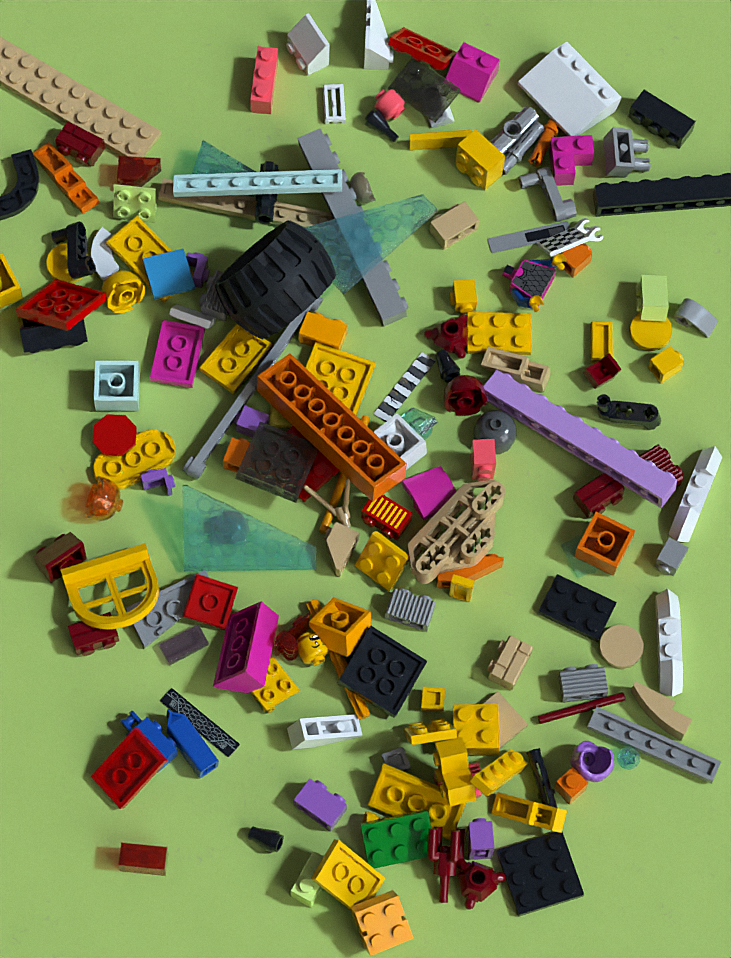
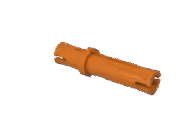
(539, 152)

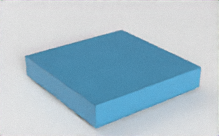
(168, 273)

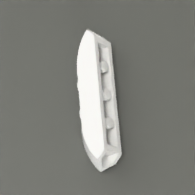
(695, 494)
(669, 643)

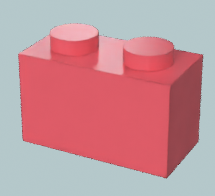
(483, 459)

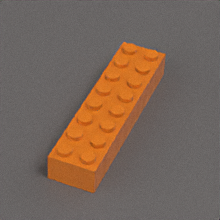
(331, 427)

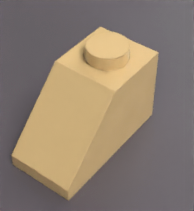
(340, 545)

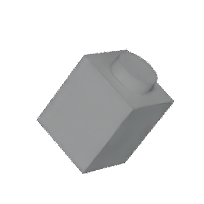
(671, 557)

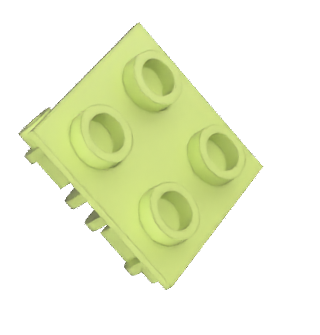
(133, 202)

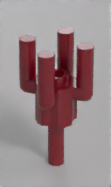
(445, 856)

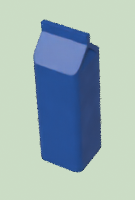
(191, 744)

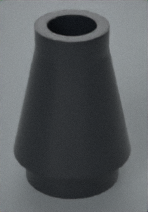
(447, 367)
(268, 839)

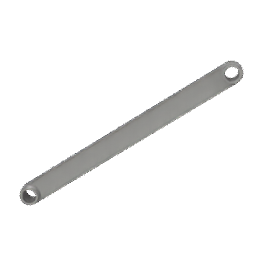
(195, 465)

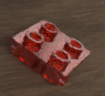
(286, 641)

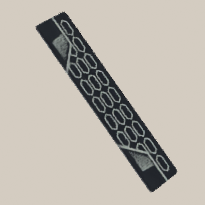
(201, 722)

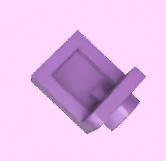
(201, 271)
(156, 478)

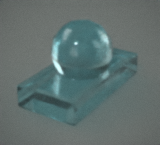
(420, 421)

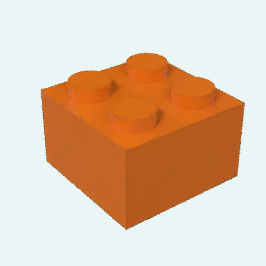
(604, 543)

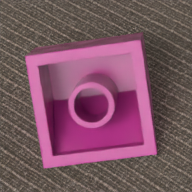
(473, 71)

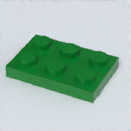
(396, 838)

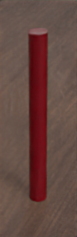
(580, 708)

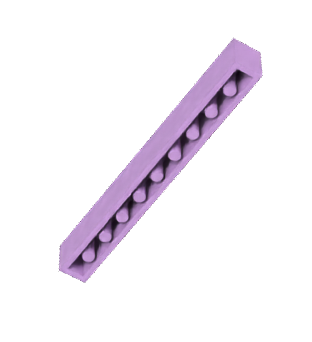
(580, 439)

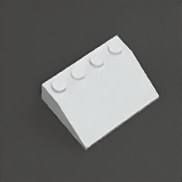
(570, 90)

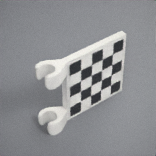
(569, 238)

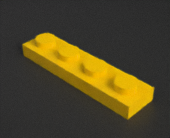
(499, 772)

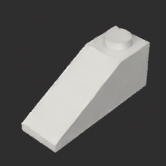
(323, 731)

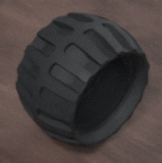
(275, 280)

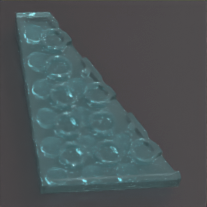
(367, 237)
(230, 540)

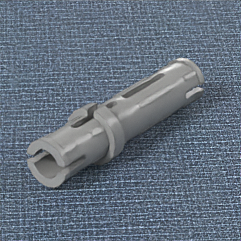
(515, 154)

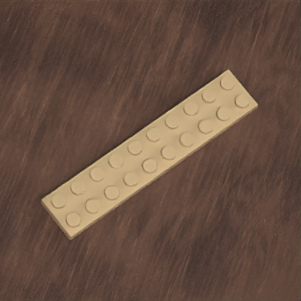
(74, 102)

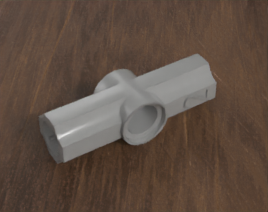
(519, 124)

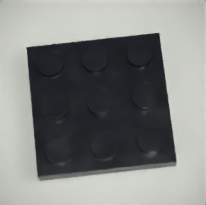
(382, 671)
(540, 873)

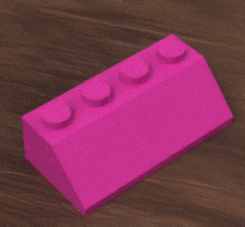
(246, 649)

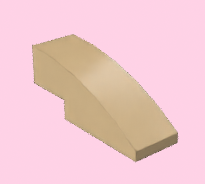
(518, 367)
(660, 710)

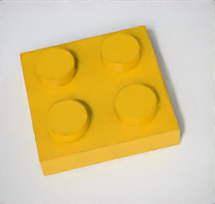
(382, 560)

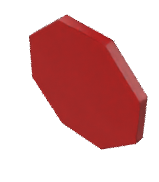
(114, 435)

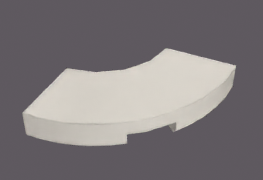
(103, 255)

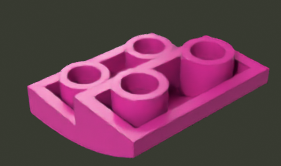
(429, 491)

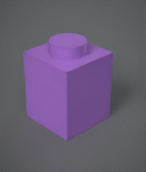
(248, 420)

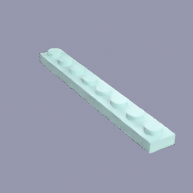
(257, 183)

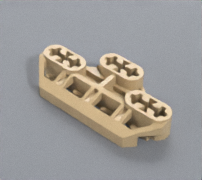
(457, 543)

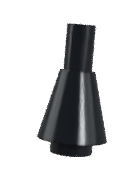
(377, 122)

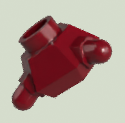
(450, 335)
(477, 881)

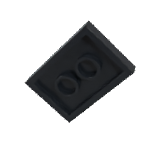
(577, 608)

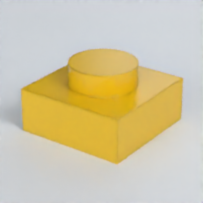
(433, 699)

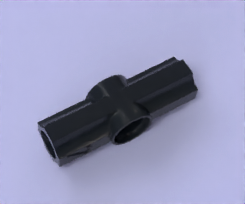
(266, 202)

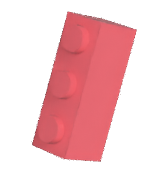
(264, 80)

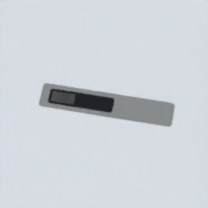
(526, 237)

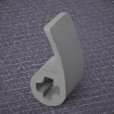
(693, 313)

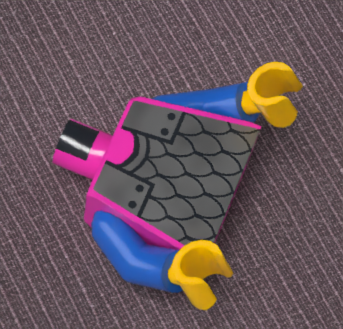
(532, 280)

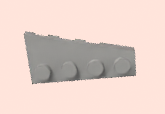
(166, 611)

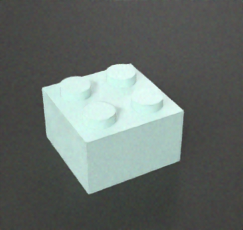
(116, 385)

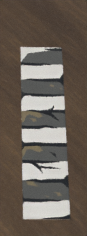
(404, 387)

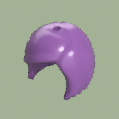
(598, 763)

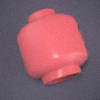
(389, 104)

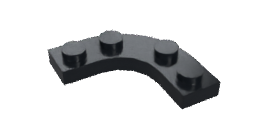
(25, 188)

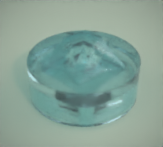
(628, 758)

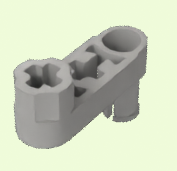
(559, 209)

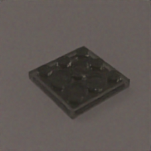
(277, 462)

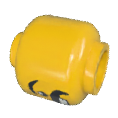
(311, 649)

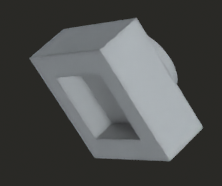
(397, 759)

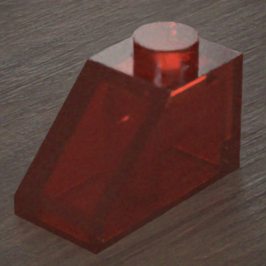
(137, 170)

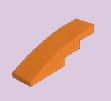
(65, 177)

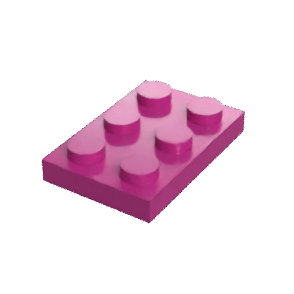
(177, 354)

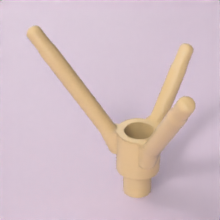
(341, 512)

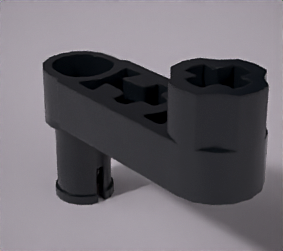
(78, 262)
(639, 415)

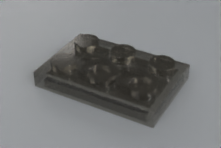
(424, 89)

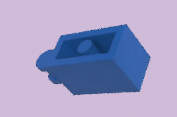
(152, 731)

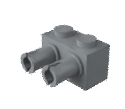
(619, 153)

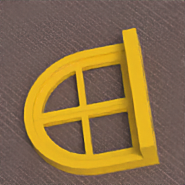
(106, 569)

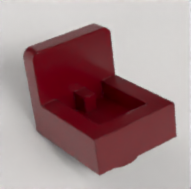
(602, 371)

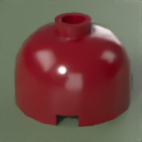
(464, 395)

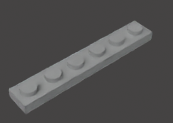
(654, 745)

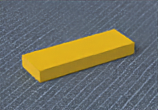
(437, 140)

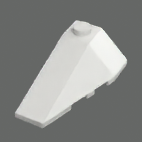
(376, 40)

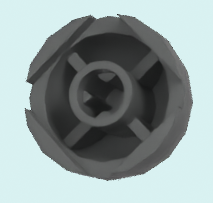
(496, 426)

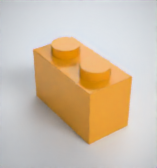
(322, 330)

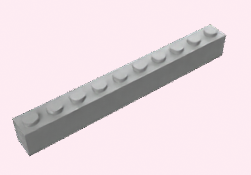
(340, 204)

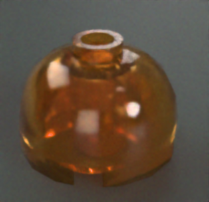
(103, 500)

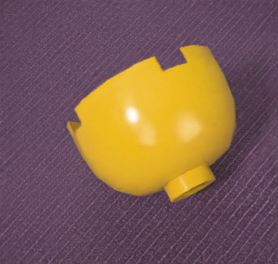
(122, 291)

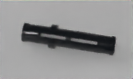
(534, 758)

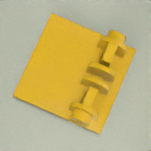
(276, 688)

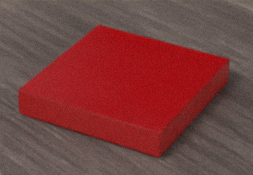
(210, 601)

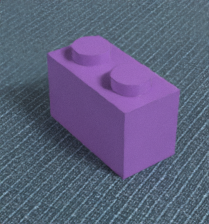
(320, 804)
(480, 839)

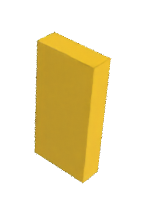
(600, 340)
(461, 588)

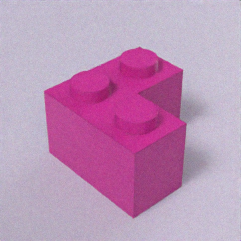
(566, 154)

